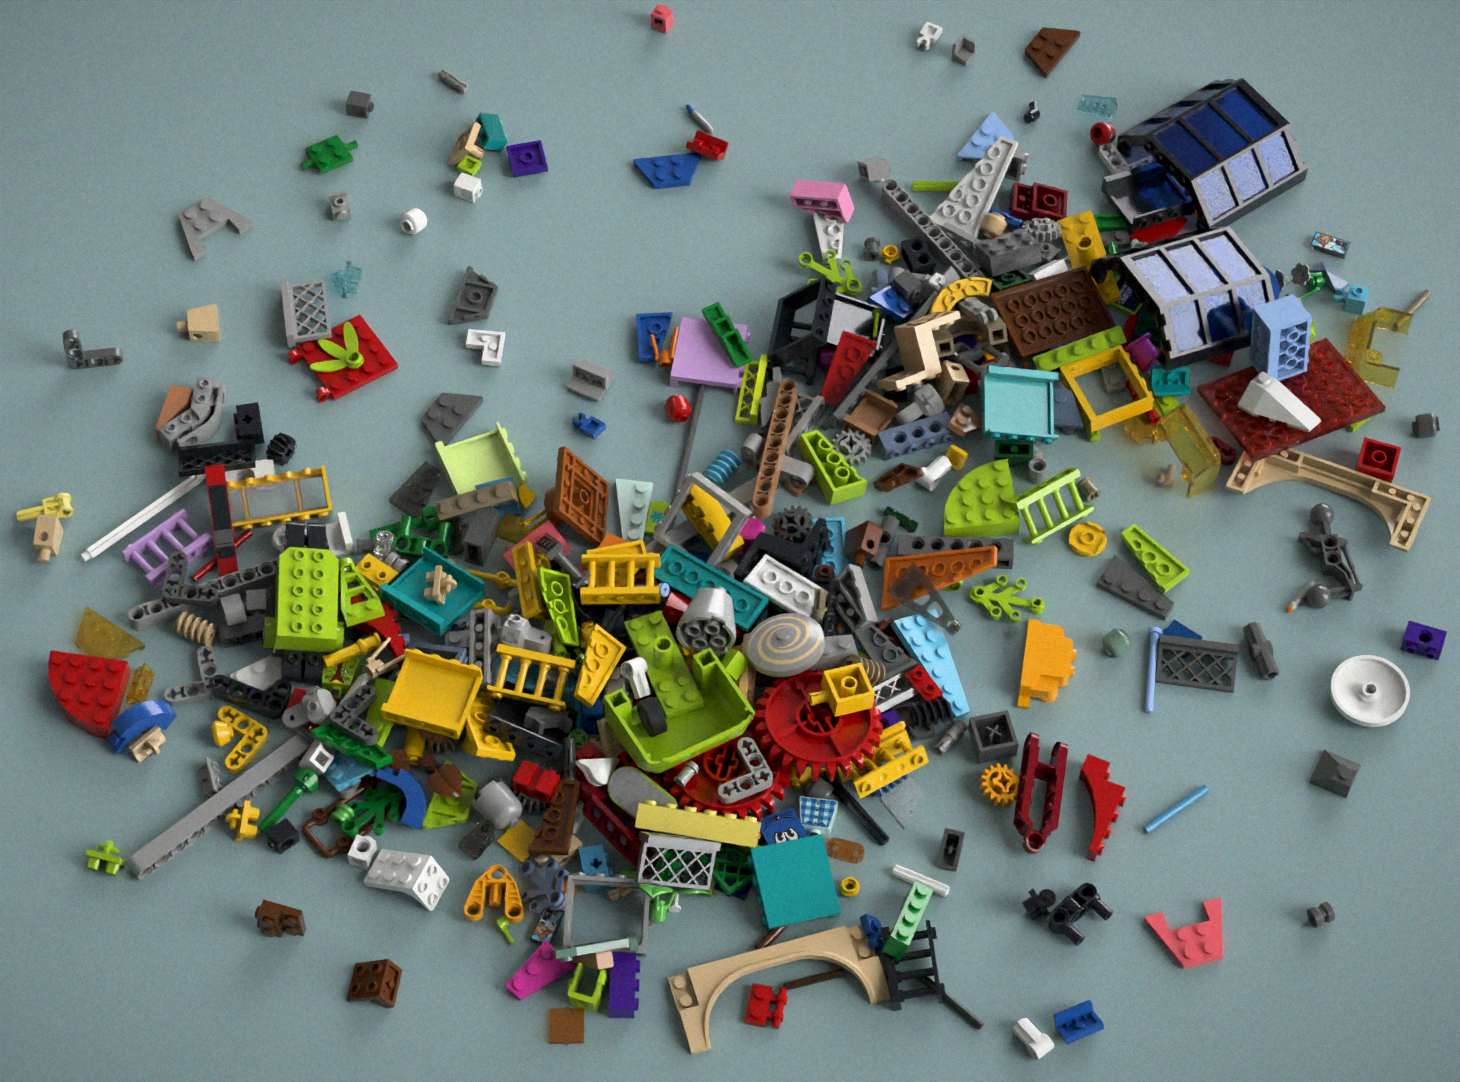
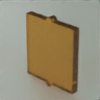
(566, 1026)

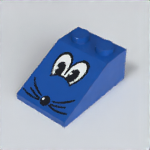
(781, 827)

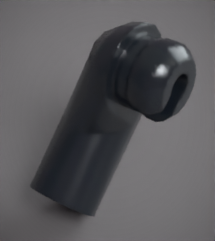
(1033, 114)

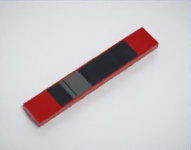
(221, 519)

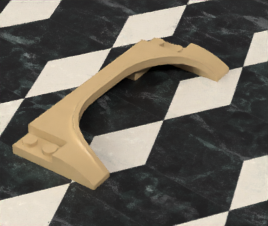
(1396, 506)
(701, 985)

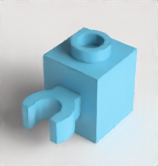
(1354, 299)

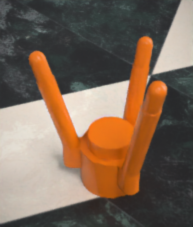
(666, 356)

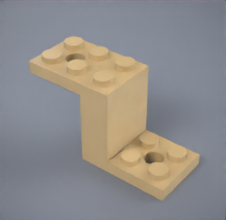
(917, 350)

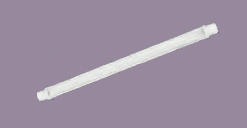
(142, 516)

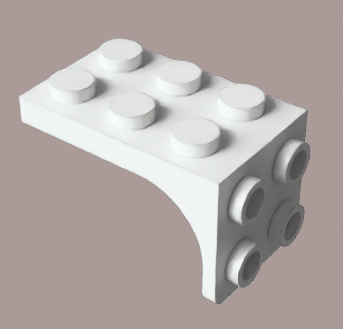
(409, 873)

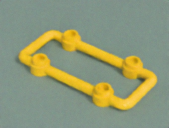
(502, 581)

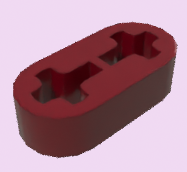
(1224, 449)

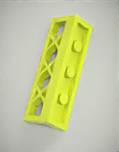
(756, 392)

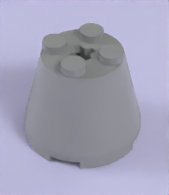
(708, 622)

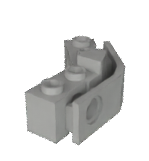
(190, 421)

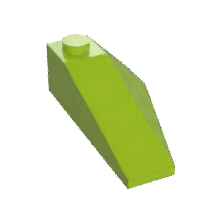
(558, 599)

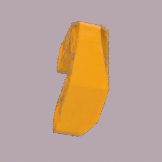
(486, 883)

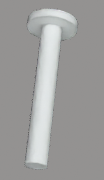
(675, 908)

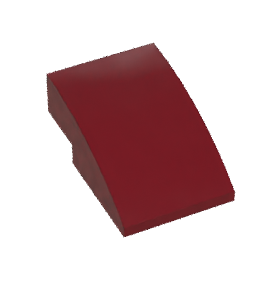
(1037, 202)

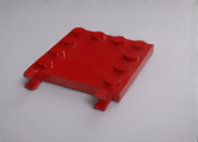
(343, 381)

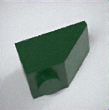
(1015, 451)

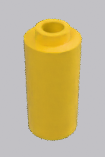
(414, 744)

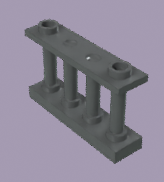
(552, 549)

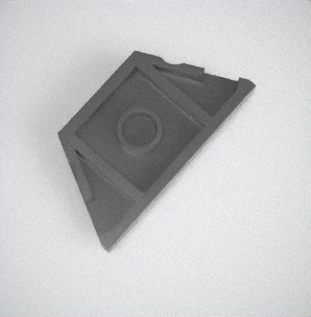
(473, 299)
(449, 415)

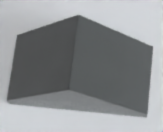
(951, 849)

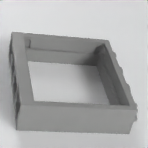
(742, 515)
(601, 880)

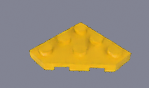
(634, 547)

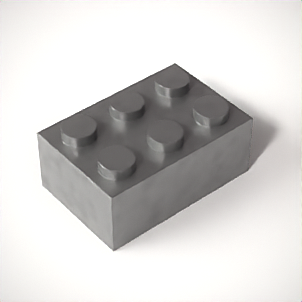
(1008, 252)

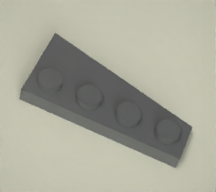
(1131, 587)

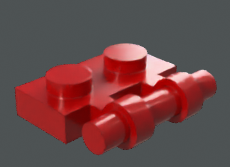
(759, 1004)

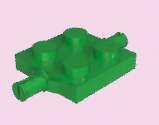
(329, 154)

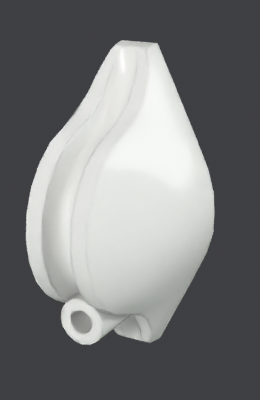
(598, 770)

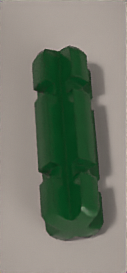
(904, 520)

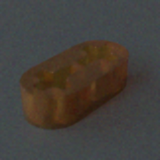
(845, 850)

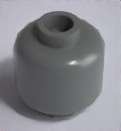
(1426, 425)
(820, 789)

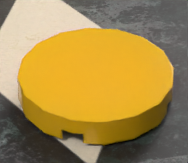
(1087, 539)

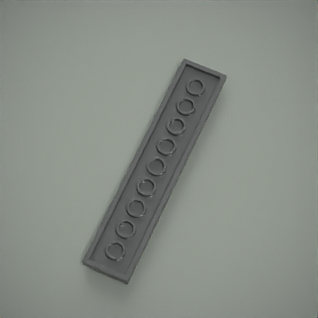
(872, 371)

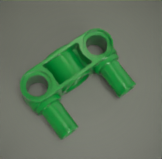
(416, 543)

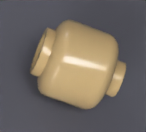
(993, 225)

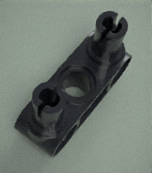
(1073, 908)

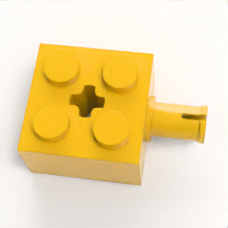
(845, 690)

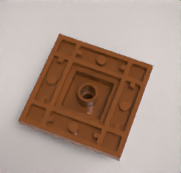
(578, 497)

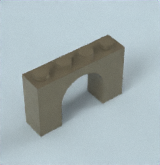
(993, 332)
(457, 506)

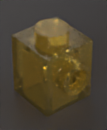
(510, 528)

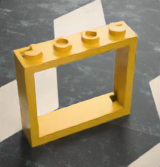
(1097, 361)

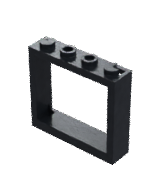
(779, 349)

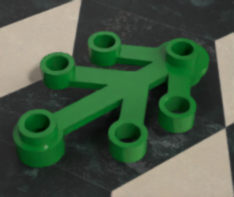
(391, 795)

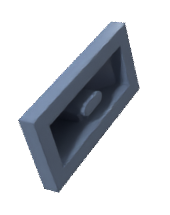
(1332, 279)

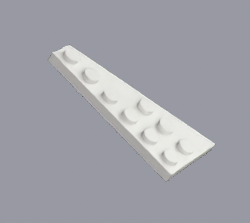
(976, 191)

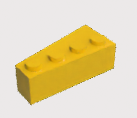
(710, 520)

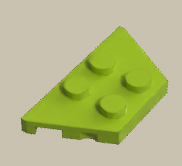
(451, 811)

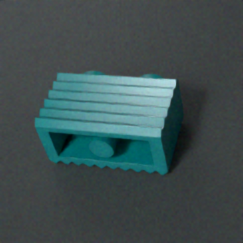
(491, 132)

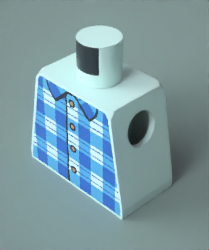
(817, 815)

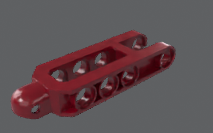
(1054, 775)
(600, 799)

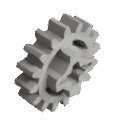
(1043, 229)
(860, 447)

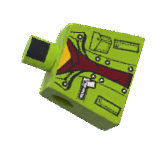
(340, 677)

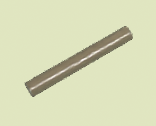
(1418, 302)

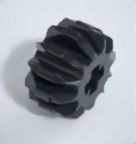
(281, 449)

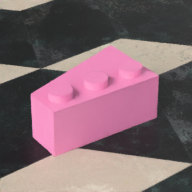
(824, 198)

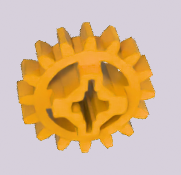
(1000, 785)

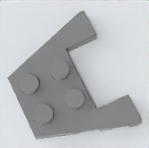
(207, 218)

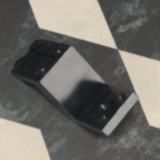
(794, 556)

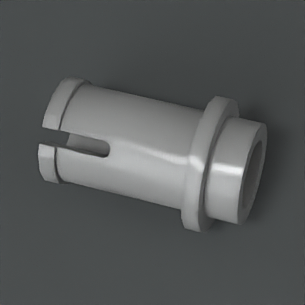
(687, 772)

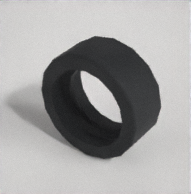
(652, 716)

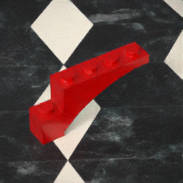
(384, 627)
(1105, 801)

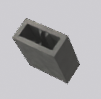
(481, 536)

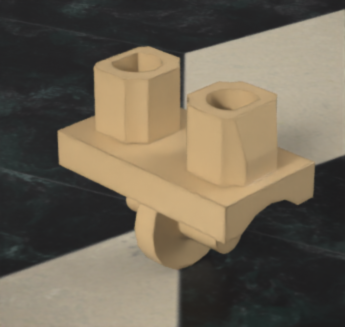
(441, 584)
(147, 744)

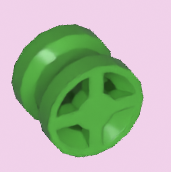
(581, 737)
(341, 814)

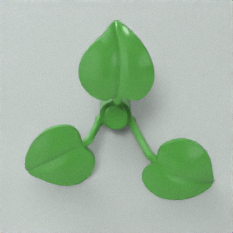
(657, 906)

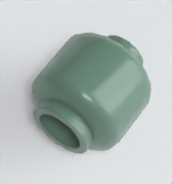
(1116, 642)

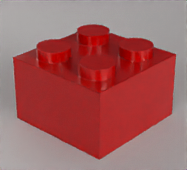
(1378, 459)

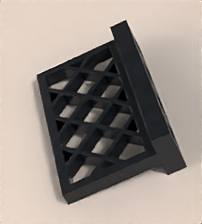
(233, 454)

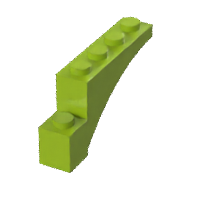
(1080, 349)

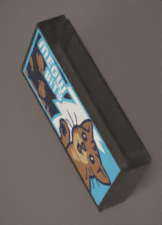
(1330, 245)
(547, 926)

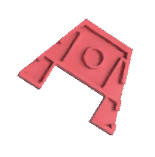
(1193, 943)

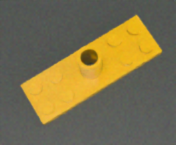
(1083, 245)
(479, 742)

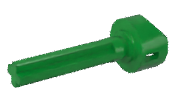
(418, 522)
(305, 781)

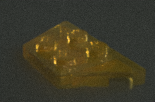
(103, 638)

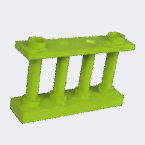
(1037, 494)

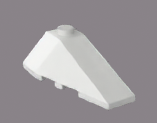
(1273, 400)

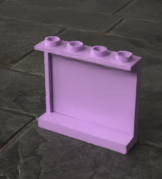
(701, 357)

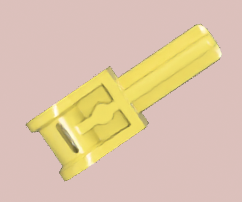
(51, 506)

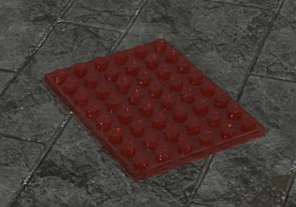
(1326, 388)

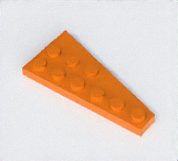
(941, 567)

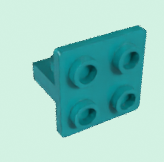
(1169, 383)

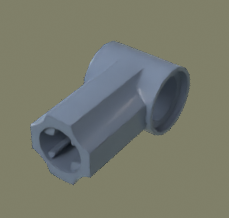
(879, 280)

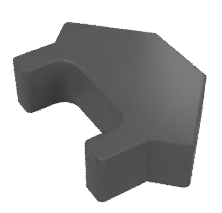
(541, 717)

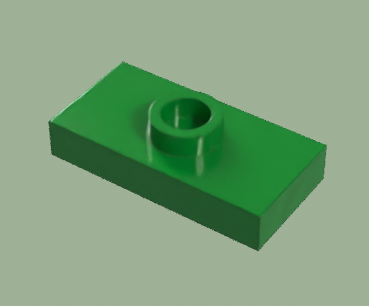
(1110, 222)

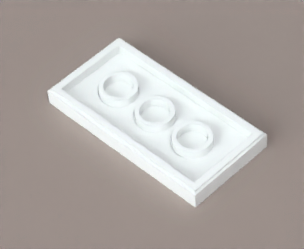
(782, 586)

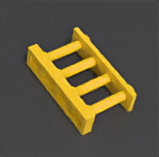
(620, 595)
(545, 662)
(890, 771)

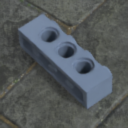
(905, 434)

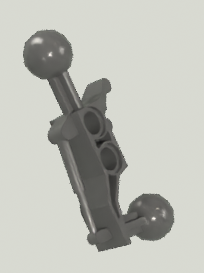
(1319, 595)

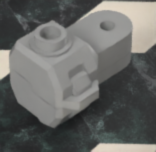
(937, 281)
(923, 403)
(519, 633)
(313, 708)

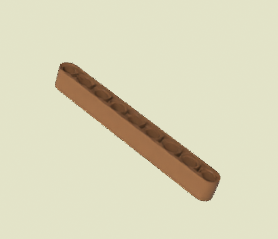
(774, 449)

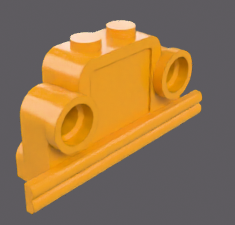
(1045, 663)

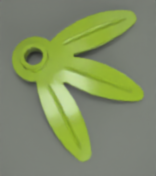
(349, 358)

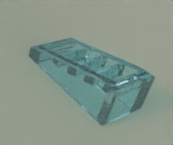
(1098, 110)

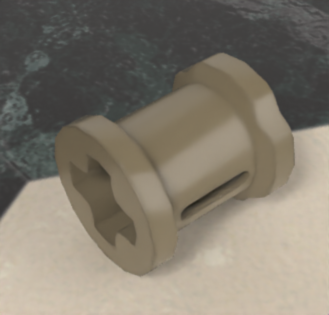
(1089, 489)

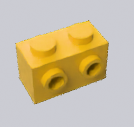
(376, 572)

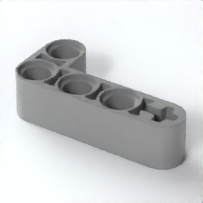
(792, 470)

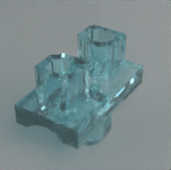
(344, 279)

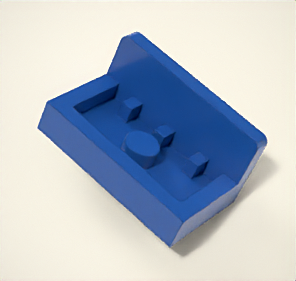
(1077, 1022)

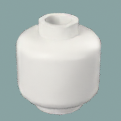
(413, 221)

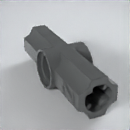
(890, 526)
(1261, 650)

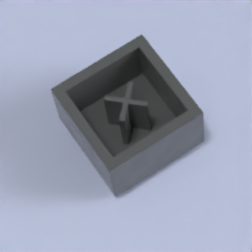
(993, 736)

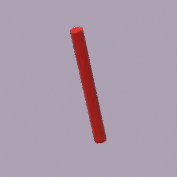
(213, 562)

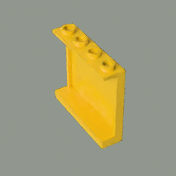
(433, 693)

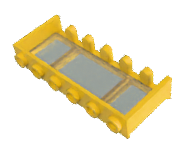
(279, 498)

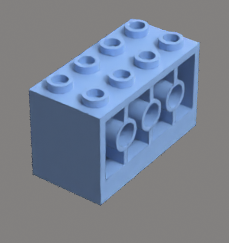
(1280, 338)

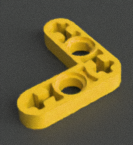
(248, 737)

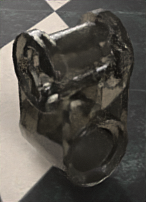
(478, 839)

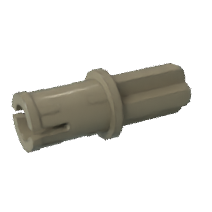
(819, 606)

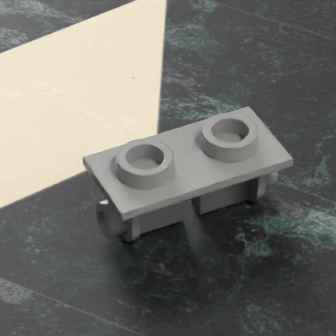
(210, 771)

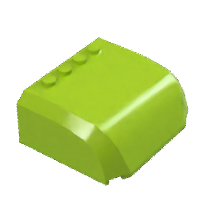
(689, 734)

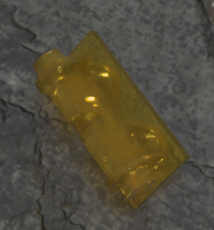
(142, 679)

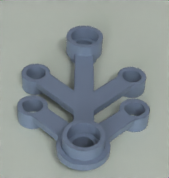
(556, 898)

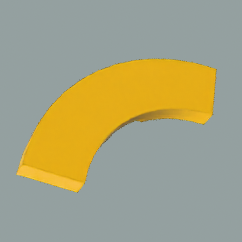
(959, 290)

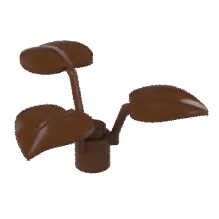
(443, 781)

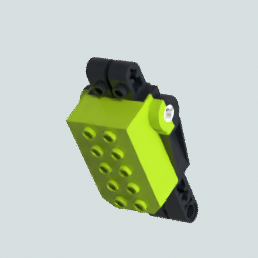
(304, 604)

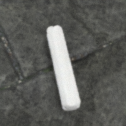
(911, 876)

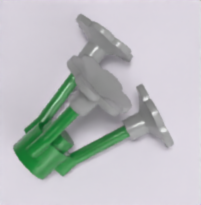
(1301, 276)

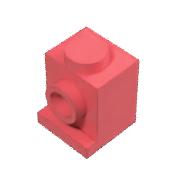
(664, 14)

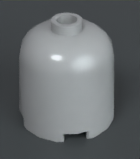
(498, 805)

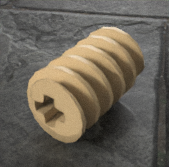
(195, 629)

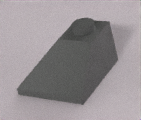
(1335, 773)

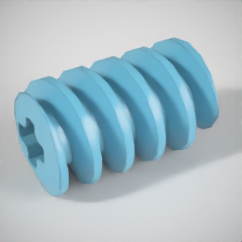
(722, 467)

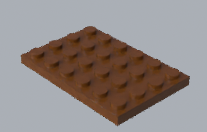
(1052, 311)

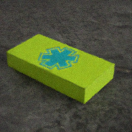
(655, 515)

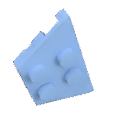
(986, 135)

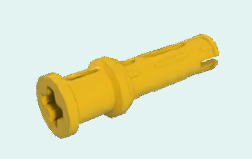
(361, 647)

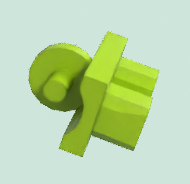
(113, 862)

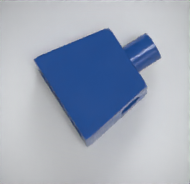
(597, 711)

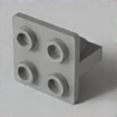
(590, 380)

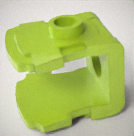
(582, 1001)

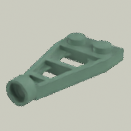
(565, 953)

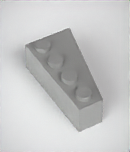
(835, 652)

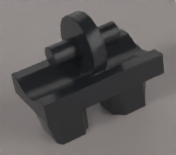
(1038, 904)

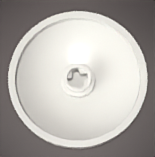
(1369, 690)

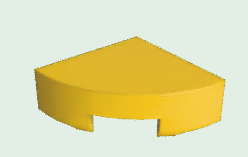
(525, 496)

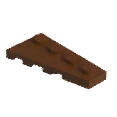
(558, 821)

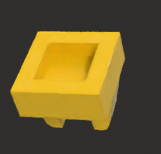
(956, 457)

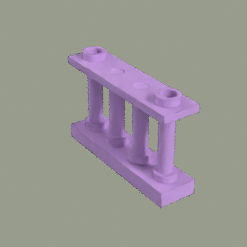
(193, 551)

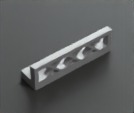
(893, 698)

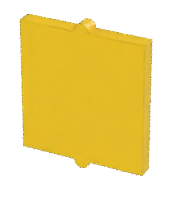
(518, 840)

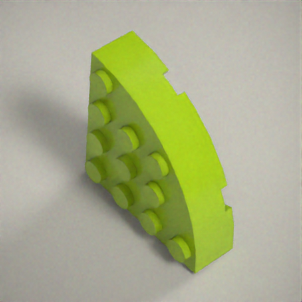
(980, 504)

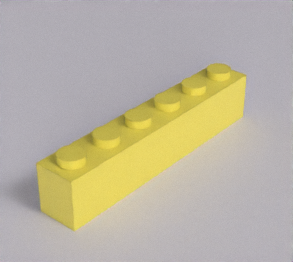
(698, 824)

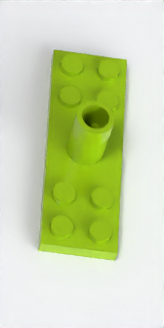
(665, 664)

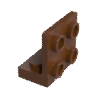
(375, 981)

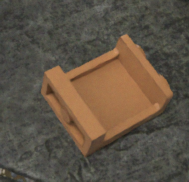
(871, 416)

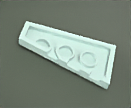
(633, 506)

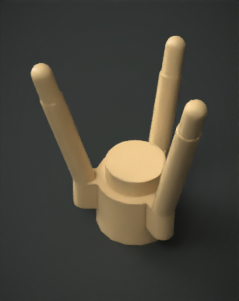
(376, 667)

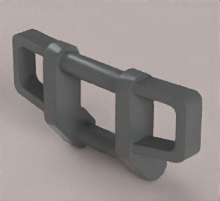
(971, 355)

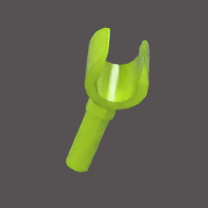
(502, 925)

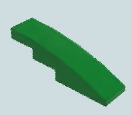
(727, 335)

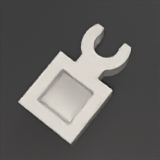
(929, 34)

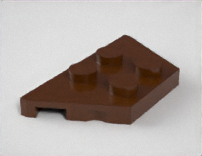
(1050, 47)

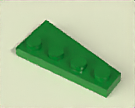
(370, 755)

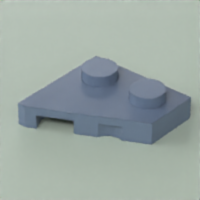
(1065, 409)

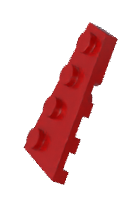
(846, 363)

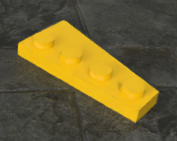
(598, 664)

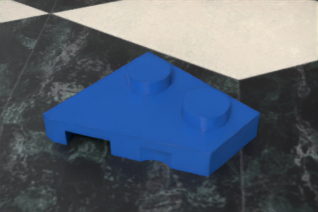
(891, 304)

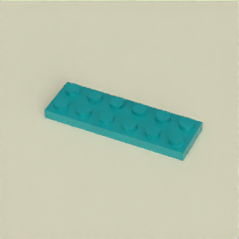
(687, 574)

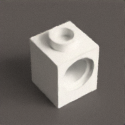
(467, 187)
(362, 859)

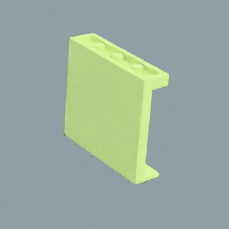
(480, 461)

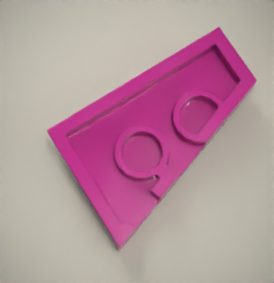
(538, 972)

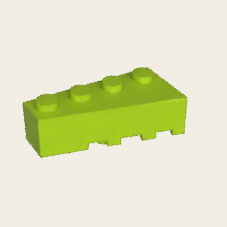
(833, 474)

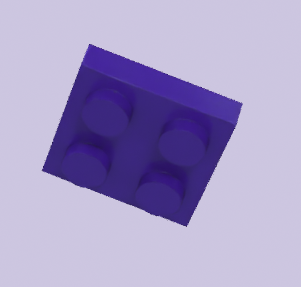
(527, 158)

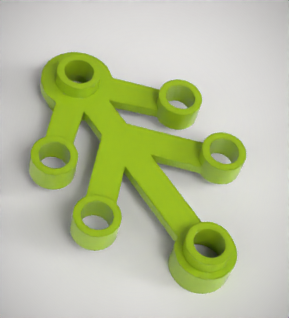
(833, 274)
(1004, 599)

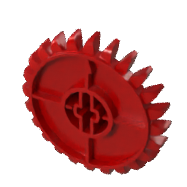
(812, 733)
(703, 787)

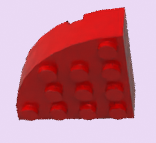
(88, 689)

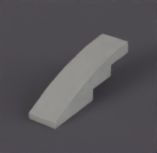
(767, 403)

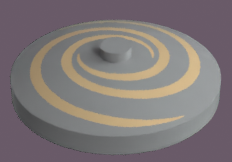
(785, 645)

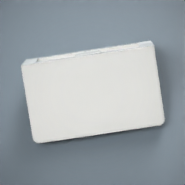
(339, 536)

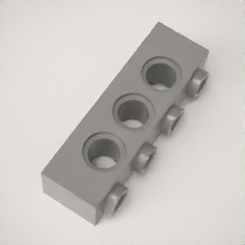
(484, 645)

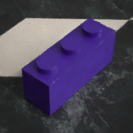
(624, 985)

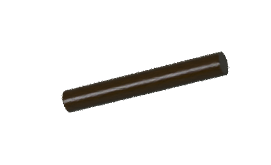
(814, 979)

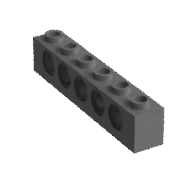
(927, 543)

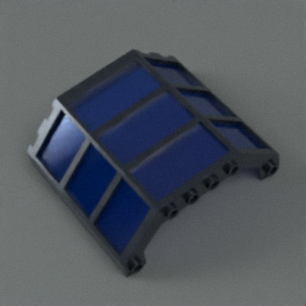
(1222, 149)
(1196, 291)

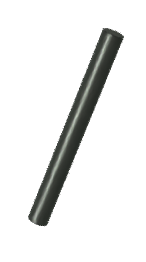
(955, 1004)

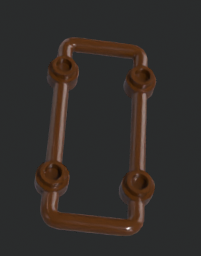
(343, 843)

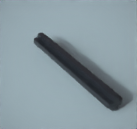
(857, 810)

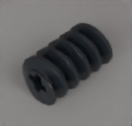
(930, 712)

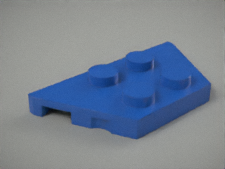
(668, 170)

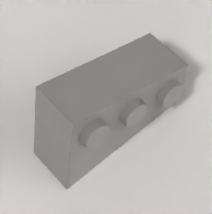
(854, 598)

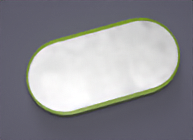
(631, 786)

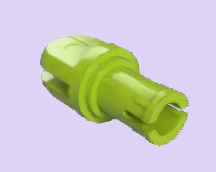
(558, 647)

